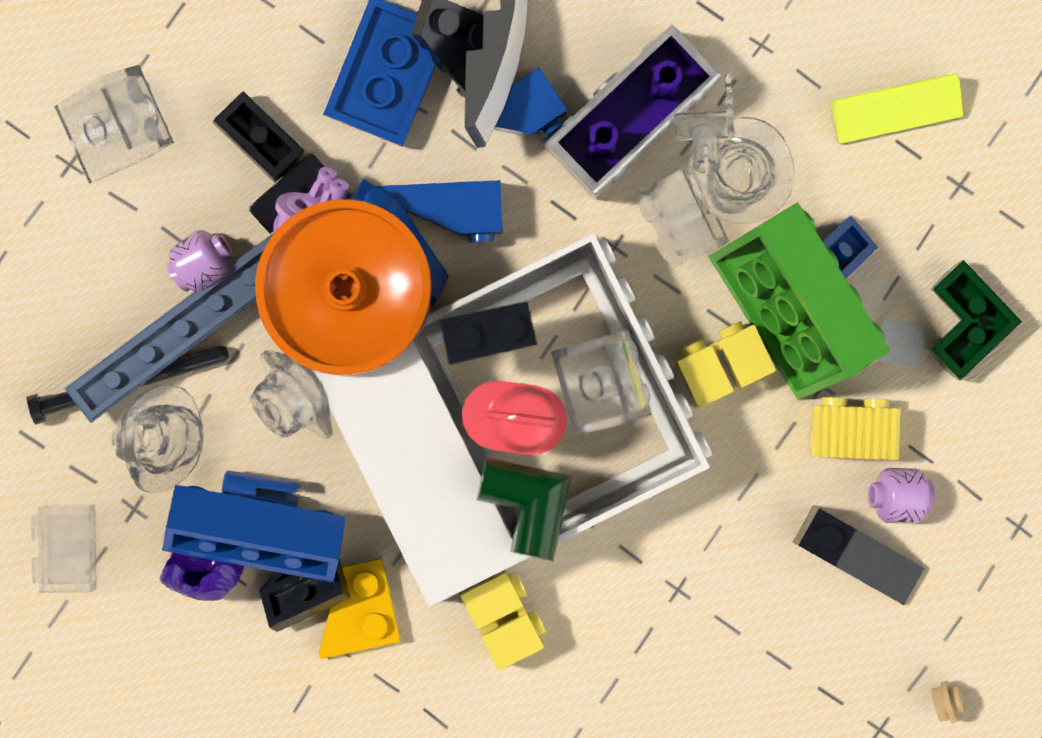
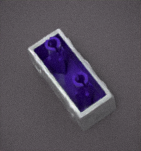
(632, 111)

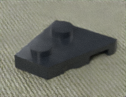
(447, 34)
(295, 598)

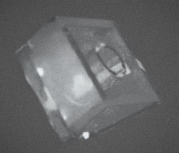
(114, 123)

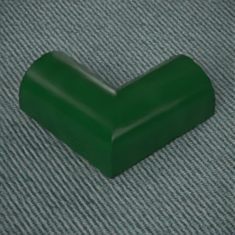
(982, 323)
(540, 502)

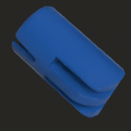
(261, 487)

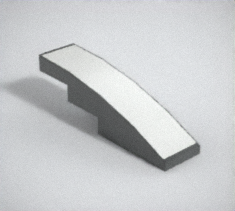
(493, 68)

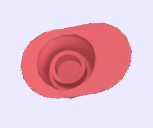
(514, 417)

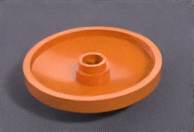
(343, 287)

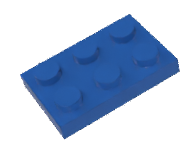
(382, 75)

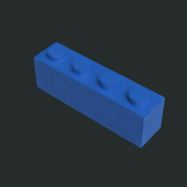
(254, 533)

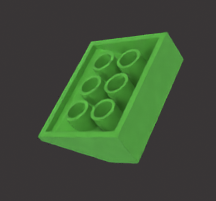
(800, 302)

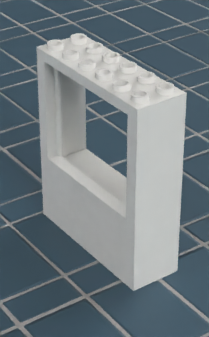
(428, 470)

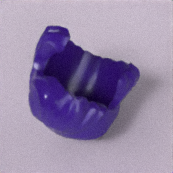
(200, 577)

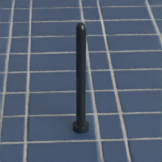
(40, 407)

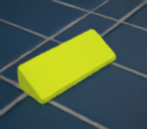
(897, 108)

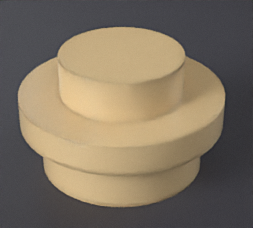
(947, 702)

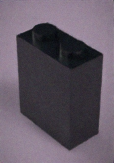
(488, 332)

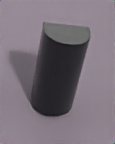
(259, 137)
(298, 179)

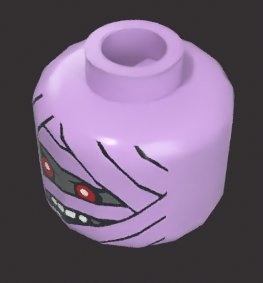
(199, 261)
(901, 495)

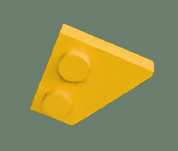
(365, 618)

